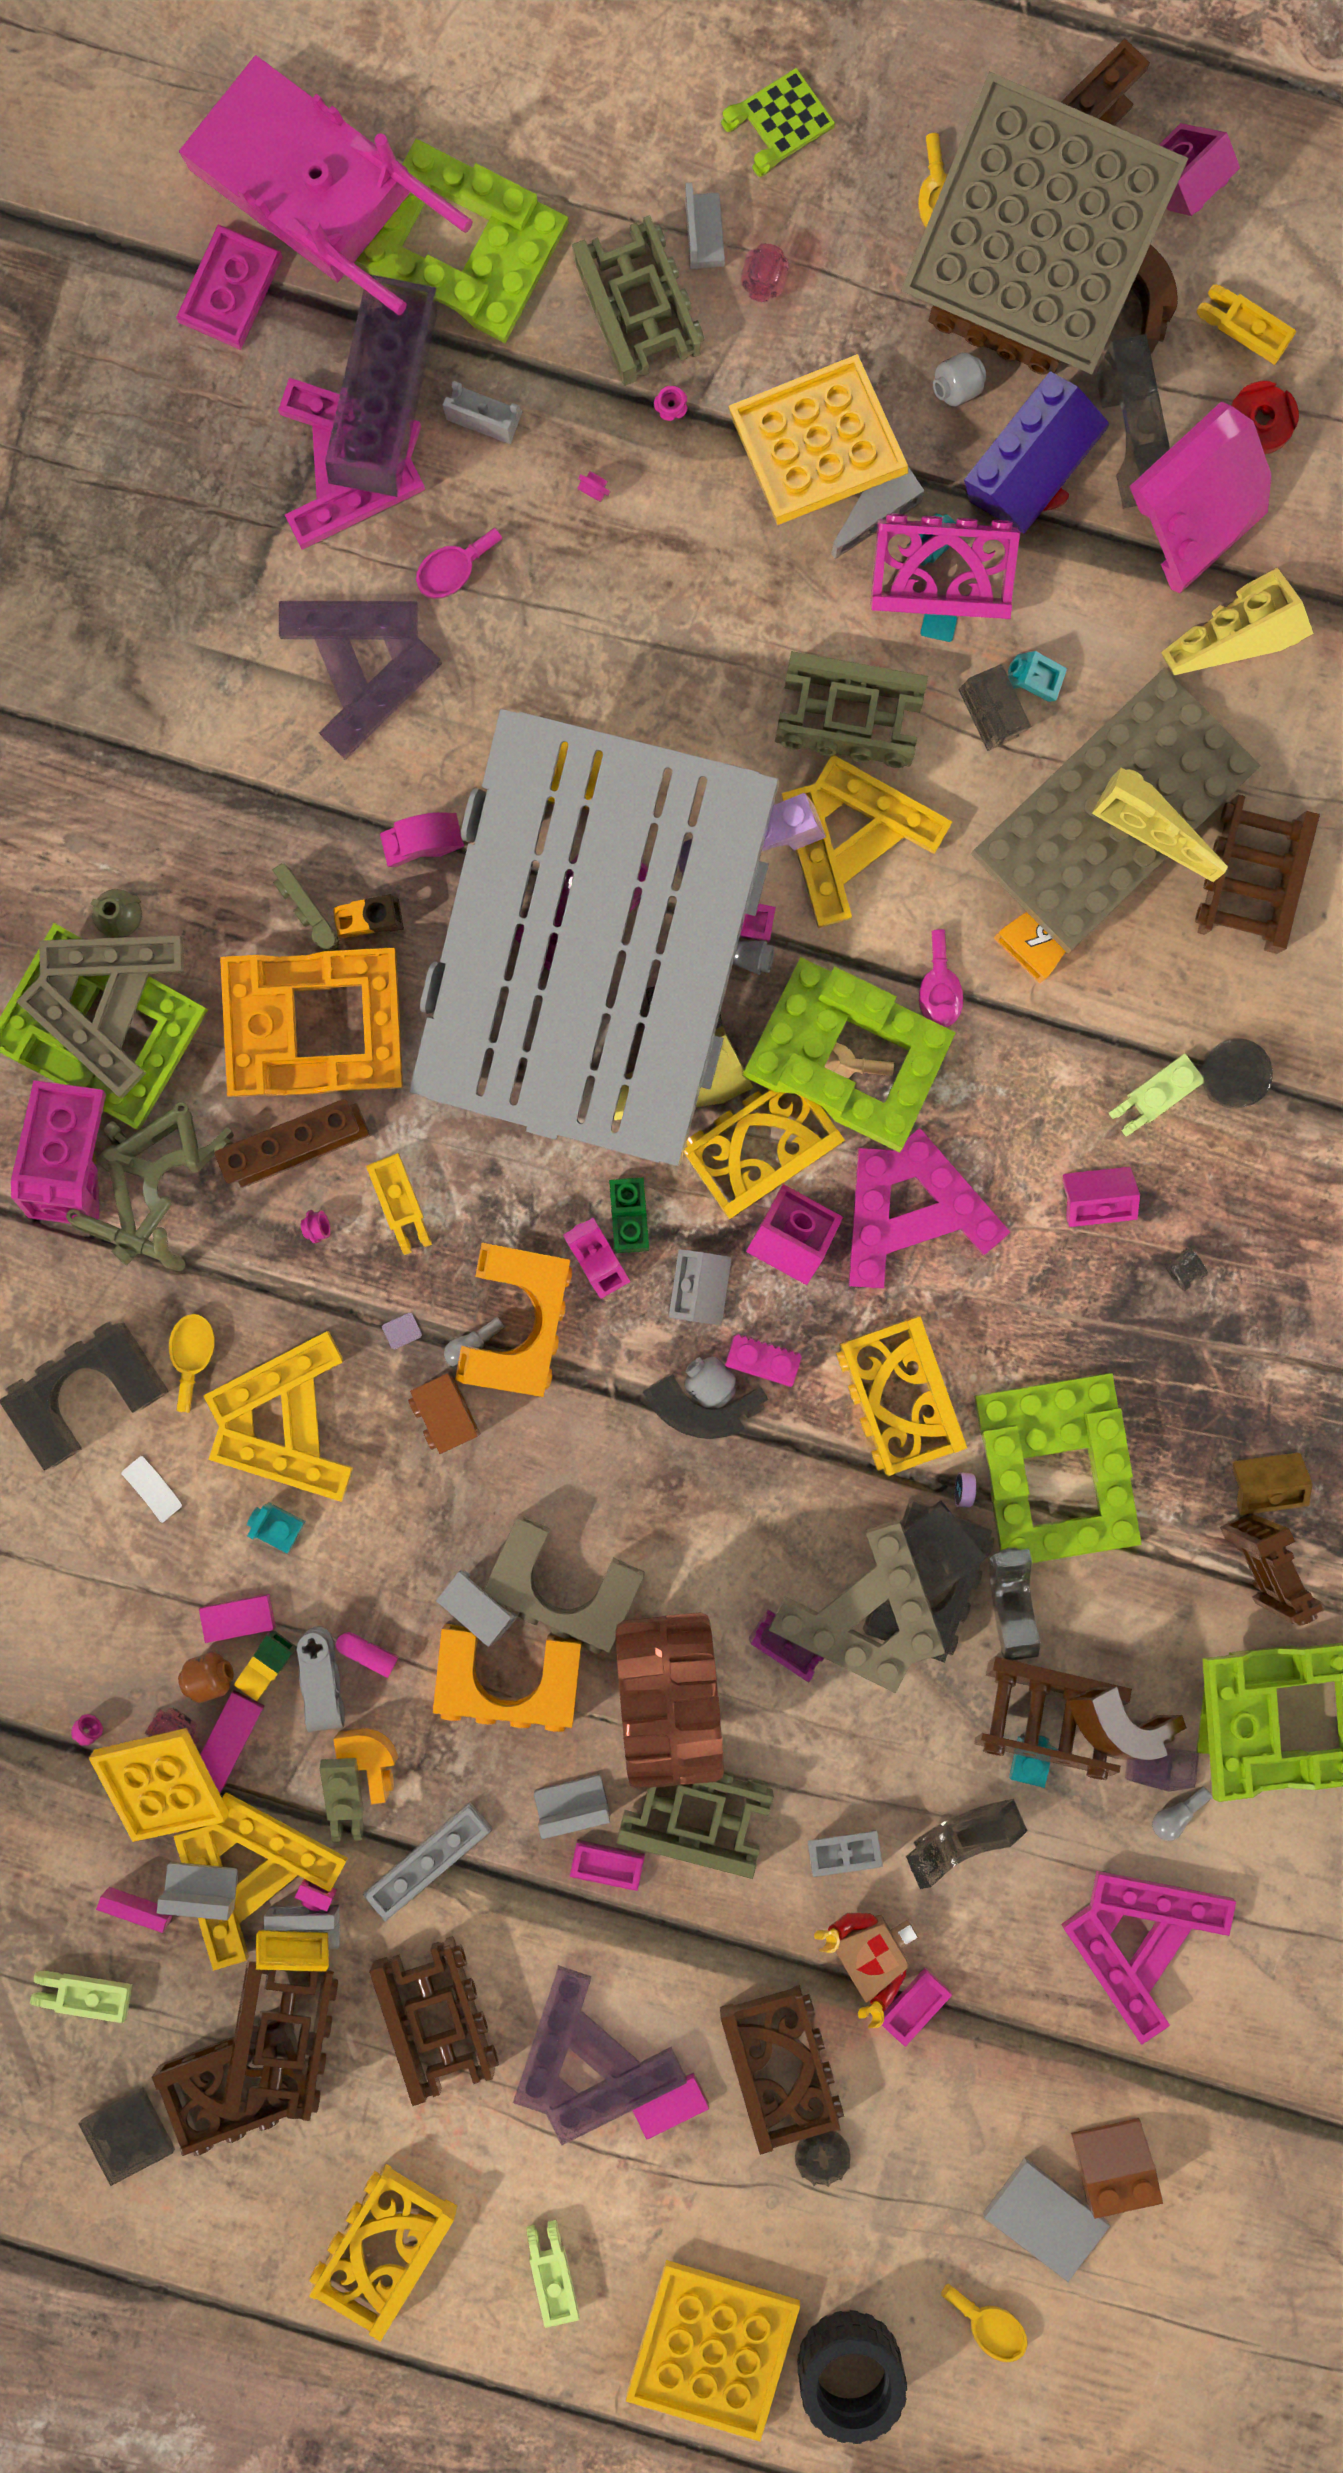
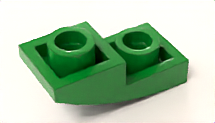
(629, 1215)

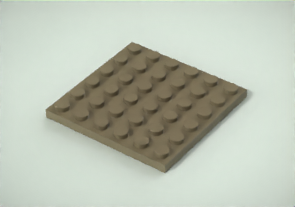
(1043, 223)

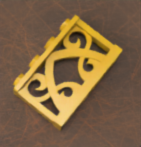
(745, 1190)
(941, 1423)
(384, 2299)

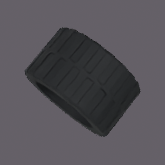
(852, 2418)

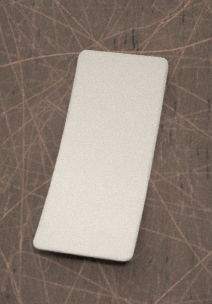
(152, 1488)

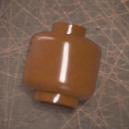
(205, 1677)

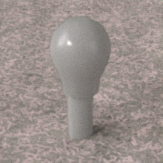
(473, 1339)
(1172, 1821)

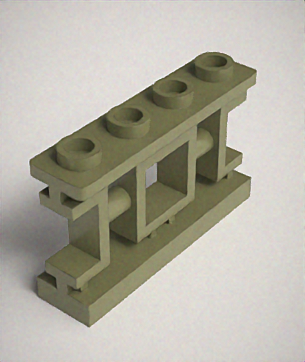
(613, 310)
(858, 684)
(688, 1841)

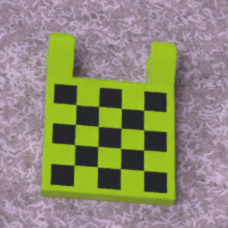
(784, 116)

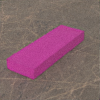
(230, 1737)

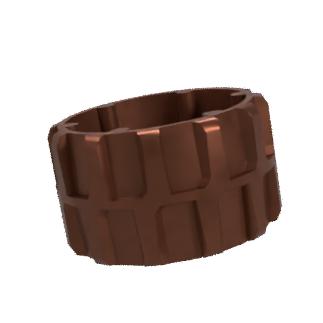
(669, 1700)

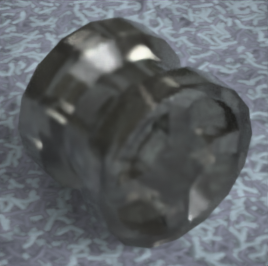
(1186, 1268)

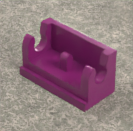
(785, 1652)

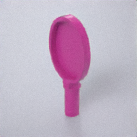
(451, 566)
(940, 989)

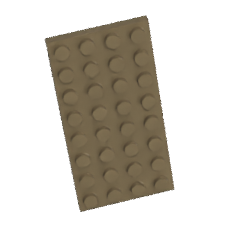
(1074, 865)

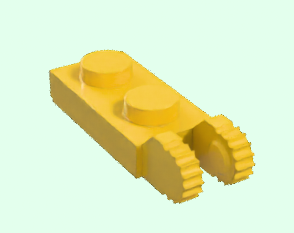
(1247, 323)
(398, 1199)

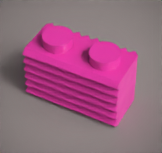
(763, 1360)

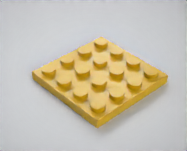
(818, 439)
(713, 2350)

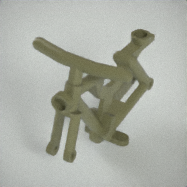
(122, 1158)

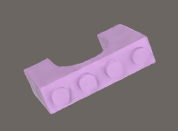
(790, 824)

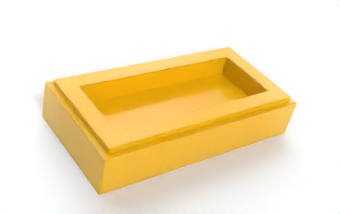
(292, 1951)

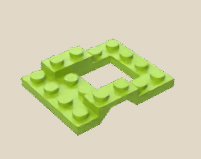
(503, 262)
(806, 1029)
(35, 1048)
(1053, 1421)
(1246, 1720)

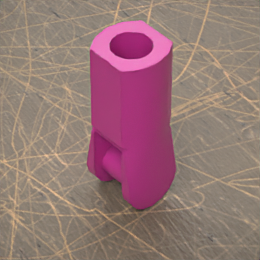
(366, 1653)

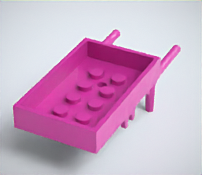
(264, 156)

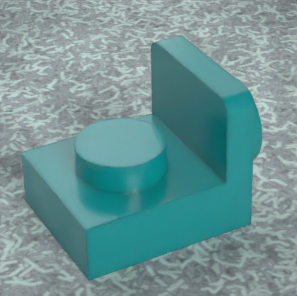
(1037, 675)
(275, 1526)
(1029, 1769)

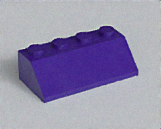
(1036, 452)

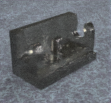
(994, 707)

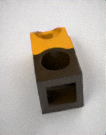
(368, 916)

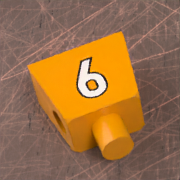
(1030, 946)

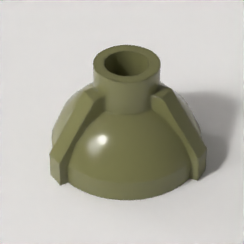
(126, 917)

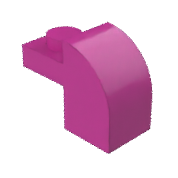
(421, 837)
(596, 1258)

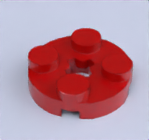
(1273, 402)

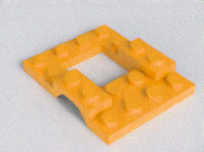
(263, 1023)

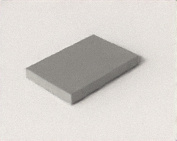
(1046, 2219)

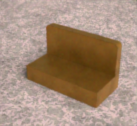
(1272, 1483)

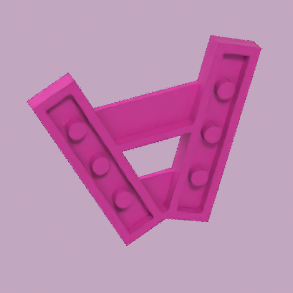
(335, 505)
(956, 1207)
(1175, 1914)

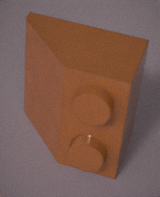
(1116, 2168)

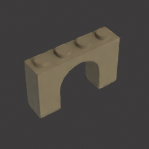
(593, 1623)

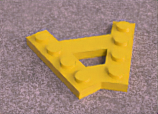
(892, 817)
(299, 1460)
(287, 1855)

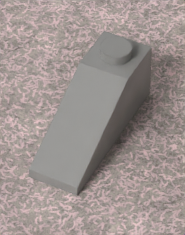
(875, 503)

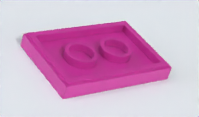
(229, 287)

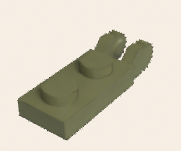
(306, 911)
(342, 1795)

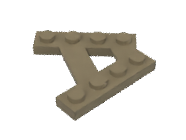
(129, 965)
(831, 1630)

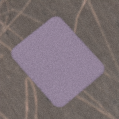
(401, 1331)

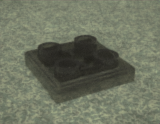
(126, 2136)

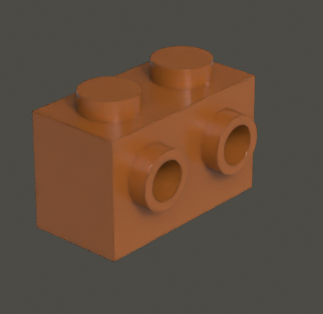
(444, 1413)

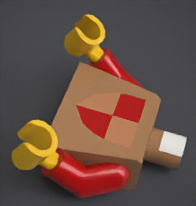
(871, 1957)

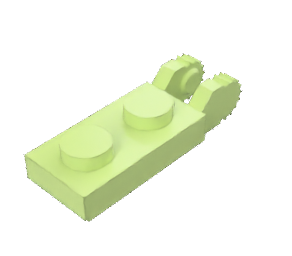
(1160, 1093)
(83, 1996)
(552, 2278)

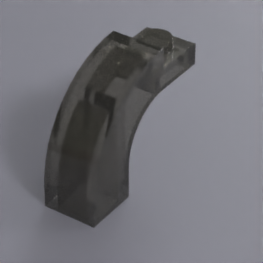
(695, 1420)
(1013, 1603)
(962, 1837)

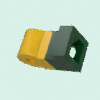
(265, 1665)

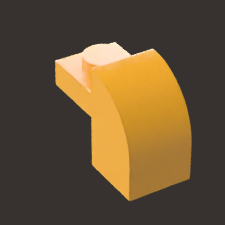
(373, 1754)

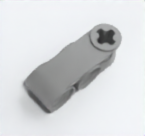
(320, 1682)

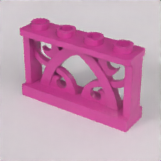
(980, 600)

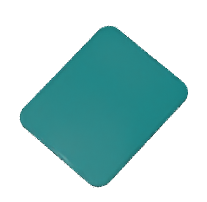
(939, 627)

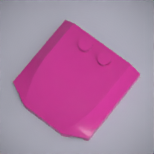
(1205, 493)

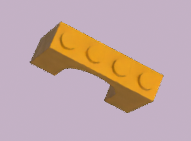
(526, 1366)
(461, 1693)

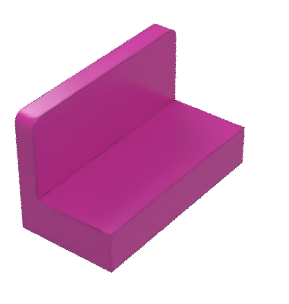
(1101, 1196)

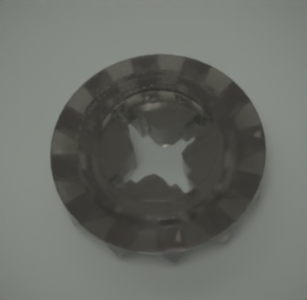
(834, 2146)

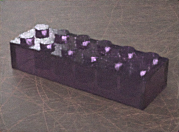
(381, 389)

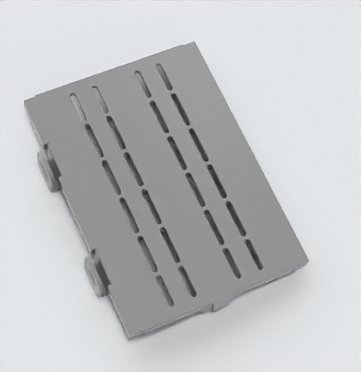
(716, 892)

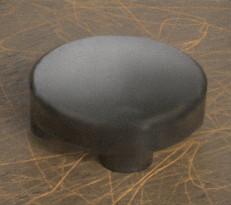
(1236, 1073)

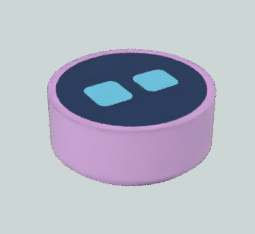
(965, 1489)

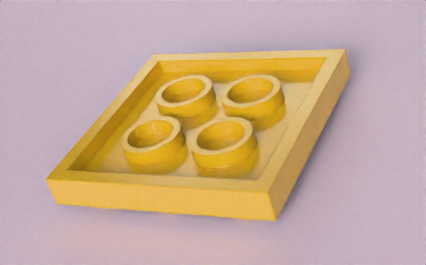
(159, 1785)

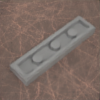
(427, 1861)

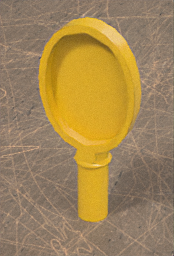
(934, 182)
(190, 1352)
(992, 2327)

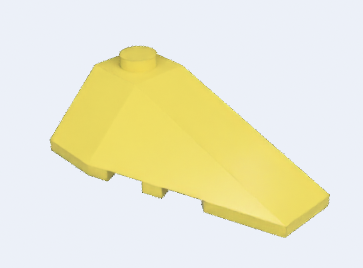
(1147, 816)

